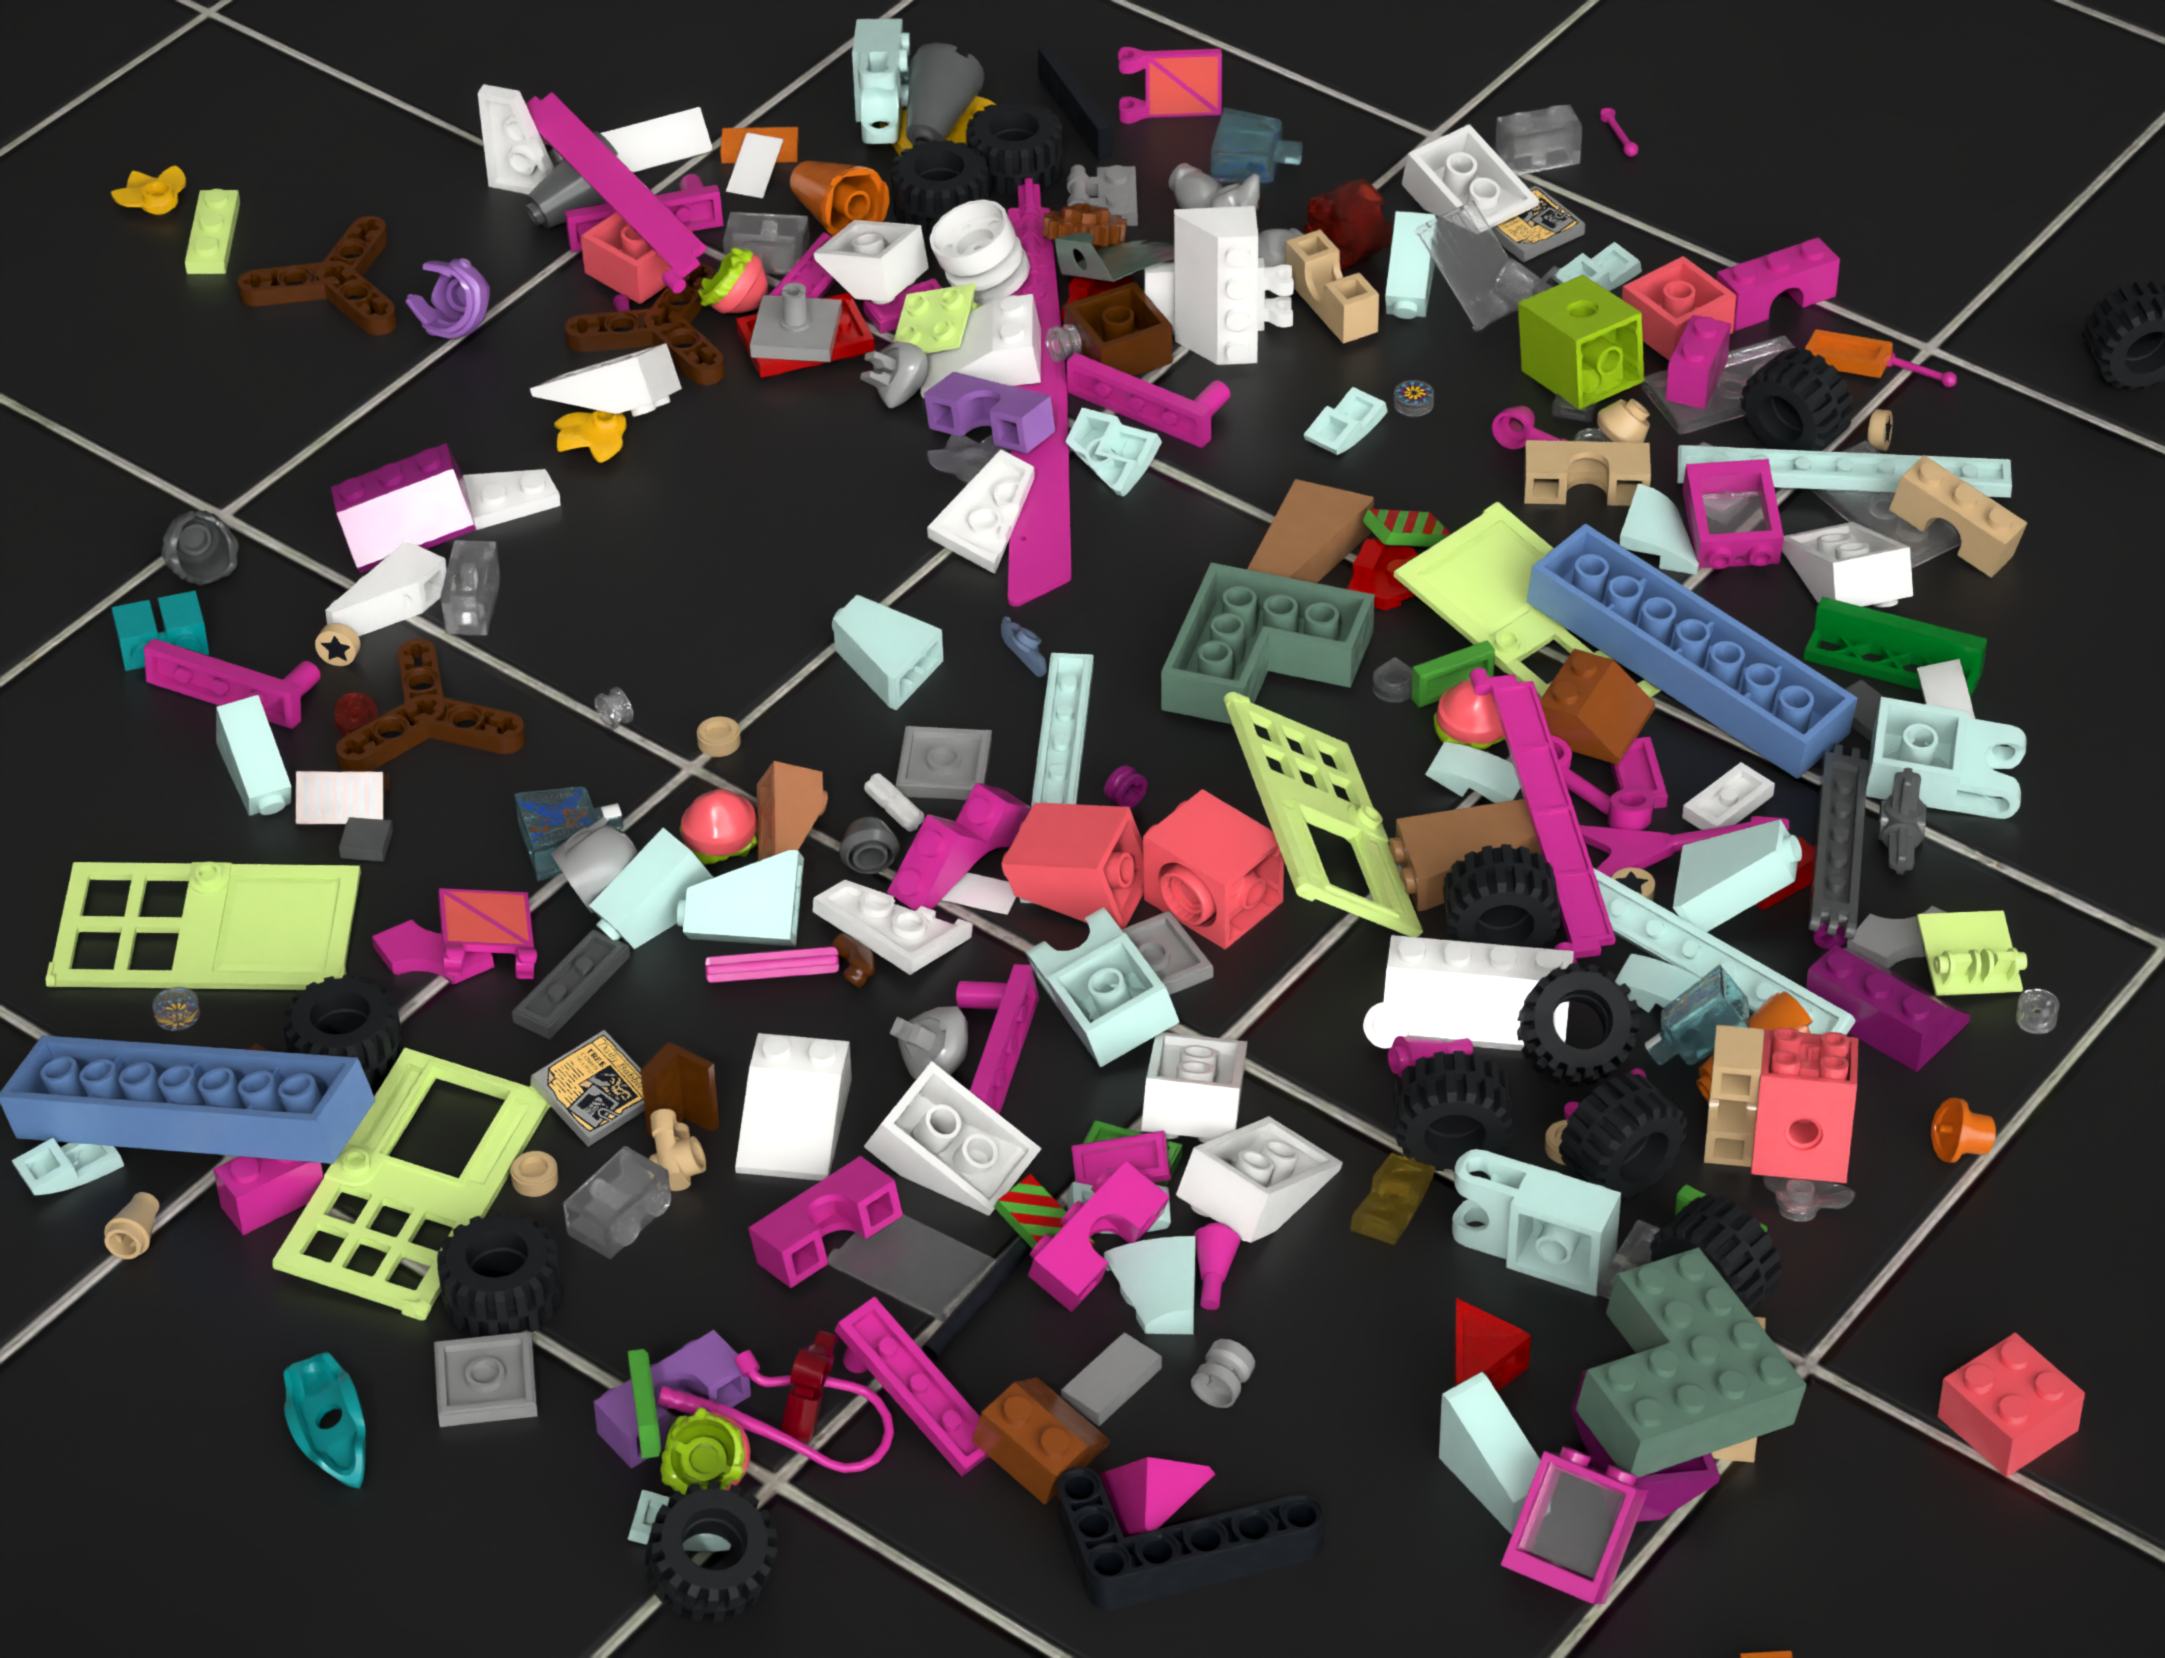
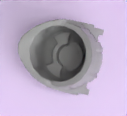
(594, 858)

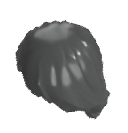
(200, 548)

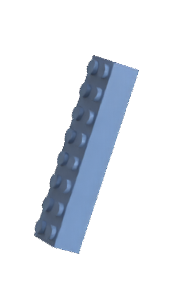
(1691, 650)
(187, 1098)

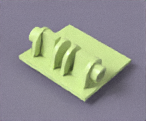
(936, 317)
(1970, 953)

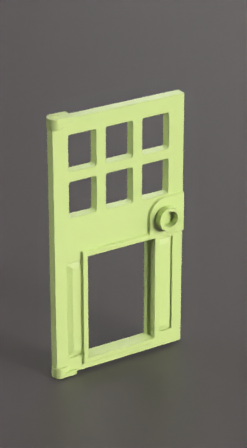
(1294, 804)
(372, 1174)

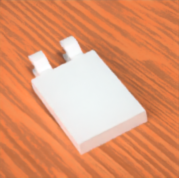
(1277, 279)

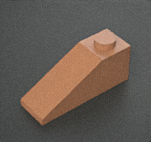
(787, 807)

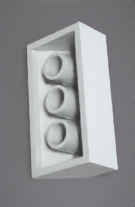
(1217, 283)
(1469, 988)

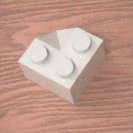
(875, 258)

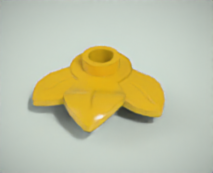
(151, 193)
(596, 430)

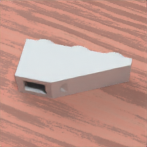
(392, 591)

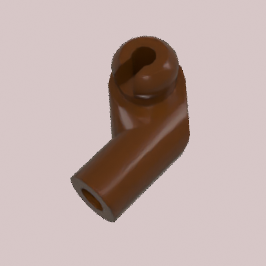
(860, 958)

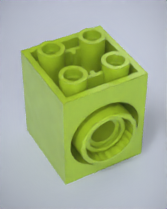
(1581, 341)

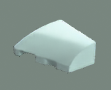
(1112, 449)
(1657, 529)
(1158, 1282)

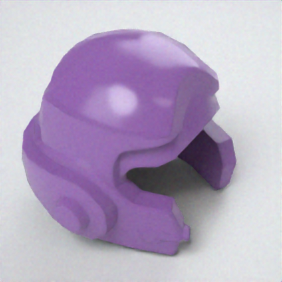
(458, 299)

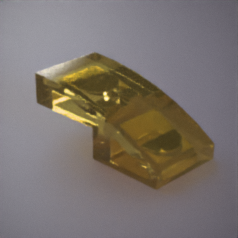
(1393, 1198)

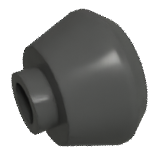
(869, 846)

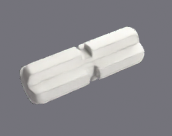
(894, 802)

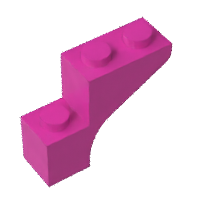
(949, 848)

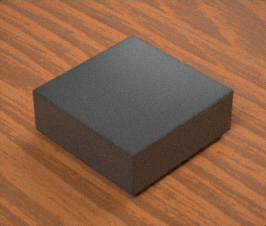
(365, 839)

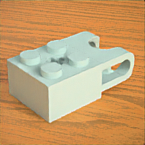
(880, 77)
(1950, 755)
(1105, 989)
(1537, 1219)

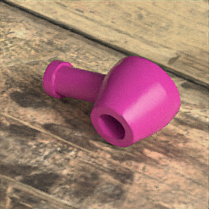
(1514, 434)

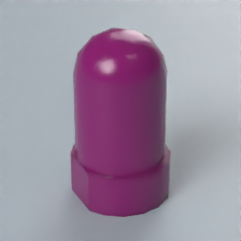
(621, 302)

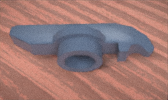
(1024, 645)

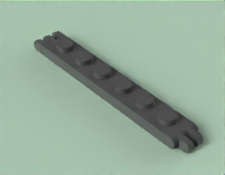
(1838, 842)

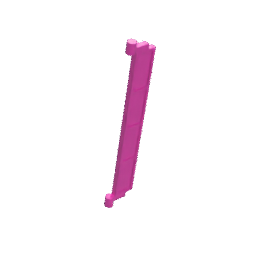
(618, 188)
(1550, 811)

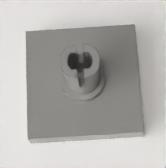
(796, 326)

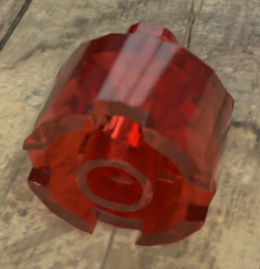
(1351, 220)

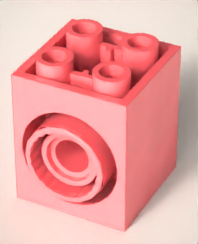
(1213, 868)
(1805, 1105)

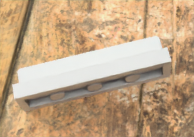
(658, 140)

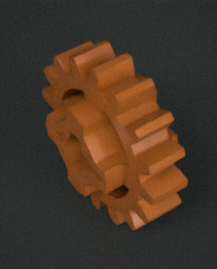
(1085, 219)

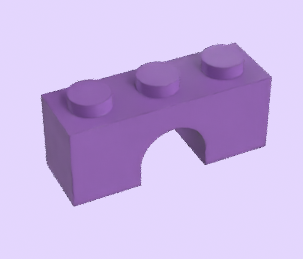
(1016, 415)
(700, 1368)

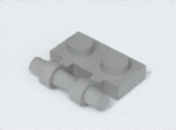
(1113, 186)

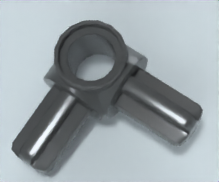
(1902, 821)

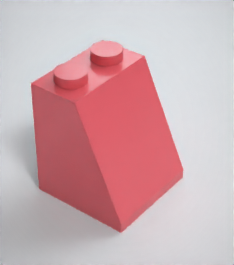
(1078, 860)

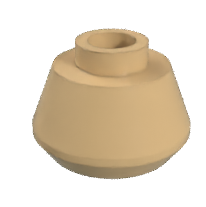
(1624, 421)

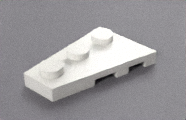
(511, 141)
(509, 495)
(985, 511)
(892, 931)

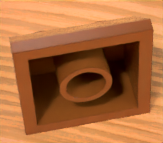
(1595, 707)
(1036, 1436)

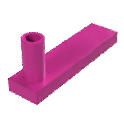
(694, 206)
(1145, 401)
(226, 682)
(1015, 1006)
(913, 1381)

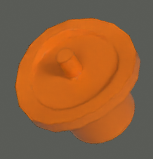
(1960, 1131)

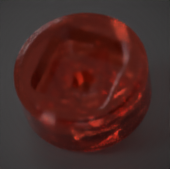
(354, 711)

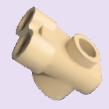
(676, 1149)

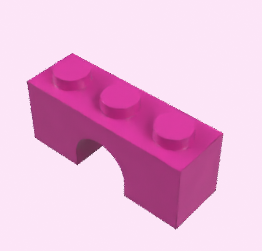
(1803, 271)
(851, 1199)
(1122, 1204)

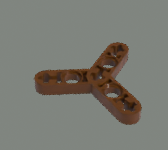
(323, 279)
(651, 329)
(427, 716)

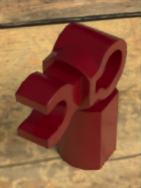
(809, 1377)

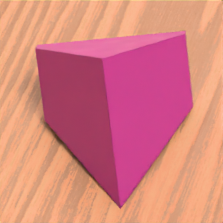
(1151, 1491)

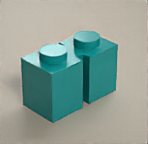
(181, 626)

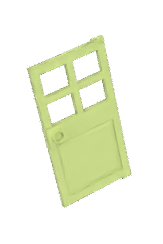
(1481, 589)
(236, 927)

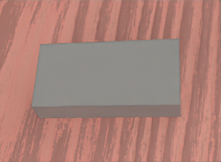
(1111, 1378)

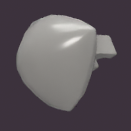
(897, 372)
(935, 1037)

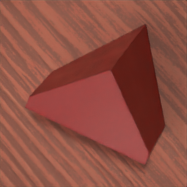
(1487, 1346)

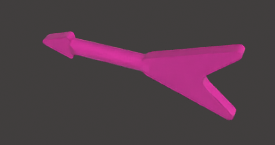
(1646, 848)

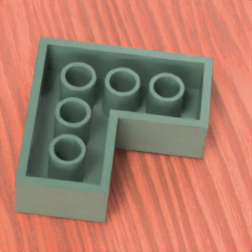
(1261, 624)
(1698, 1372)

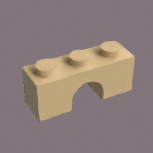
(1344, 304)
(1559, 465)
(1985, 527)
(1734, 1095)

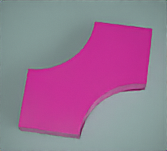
(417, 949)

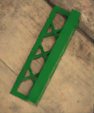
(1893, 638)

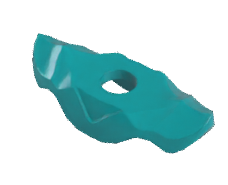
(312, 1391)

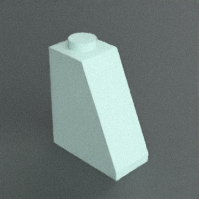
(1409, 268)
(887, 648)
(252, 756)
(1734, 872)
(648, 891)
(747, 904)
(1487, 1448)

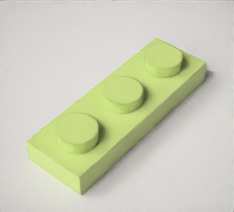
(212, 232)

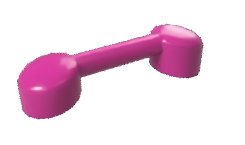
(1625, 808)

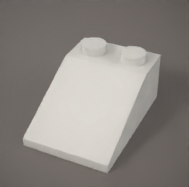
(1464, 170)
(997, 345)
(617, 385)
(1851, 564)
(1193, 1086)
(793, 1106)
(952, 1142)
(1255, 1177)

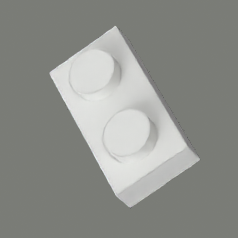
(1728, 798)

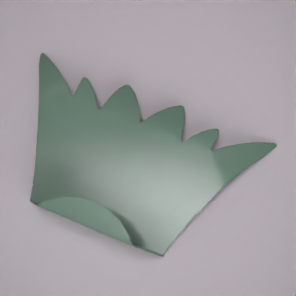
(1109, 262)

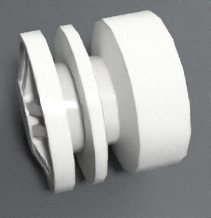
(980, 248)

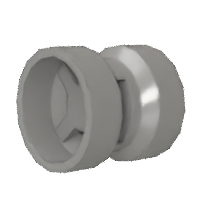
(1228, 1366)

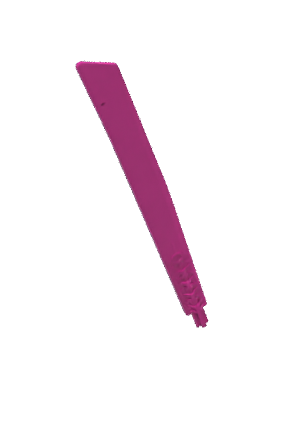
(1042, 532)

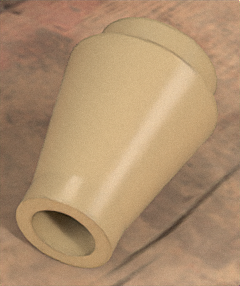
(132, 1227)

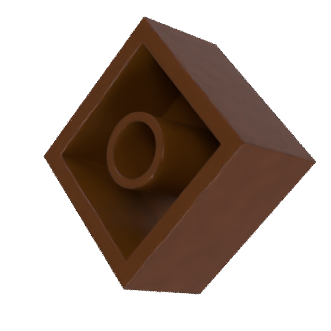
(1122, 329)

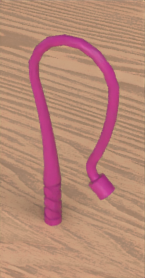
(749, 1367)

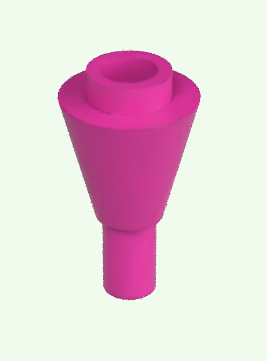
(1408, 1049)
(1215, 1252)

